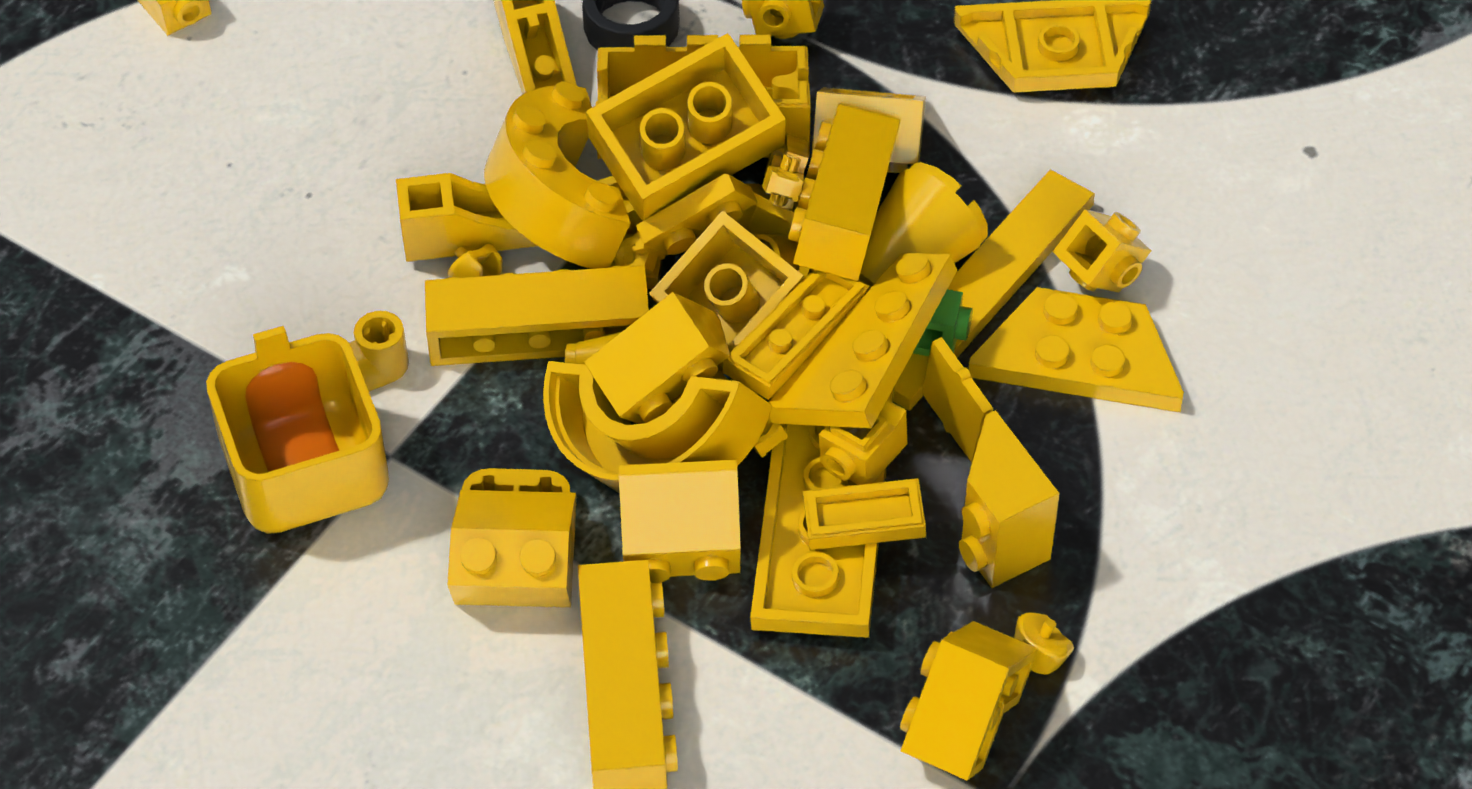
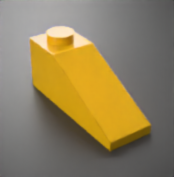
(534, 42)

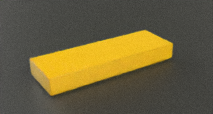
(792, 332)

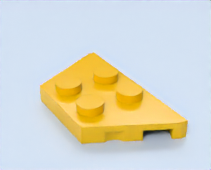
(1055, 40)
(1081, 349)

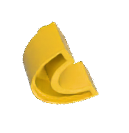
(539, 188)
(705, 424)

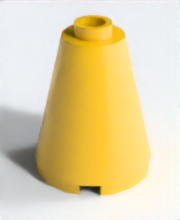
(922, 217)

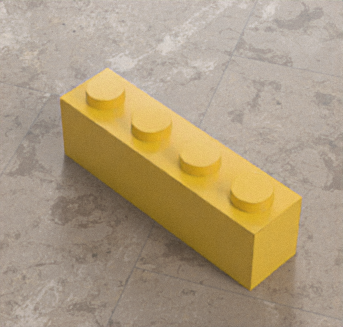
(843, 191)
(529, 312)
(622, 676)

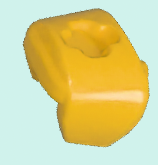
(476, 263)
(1042, 633)

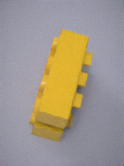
(779, 68)

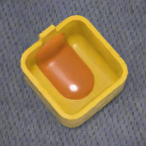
(298, 430)

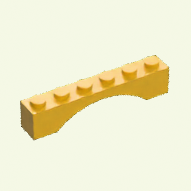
(453, 212)

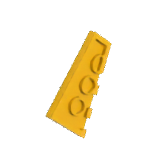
(867, 351)

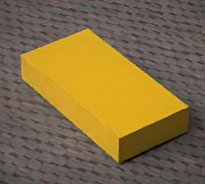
(864, 514)

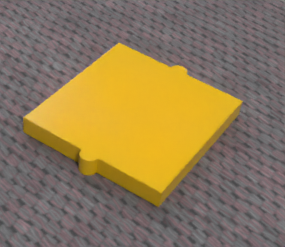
(955, 397)

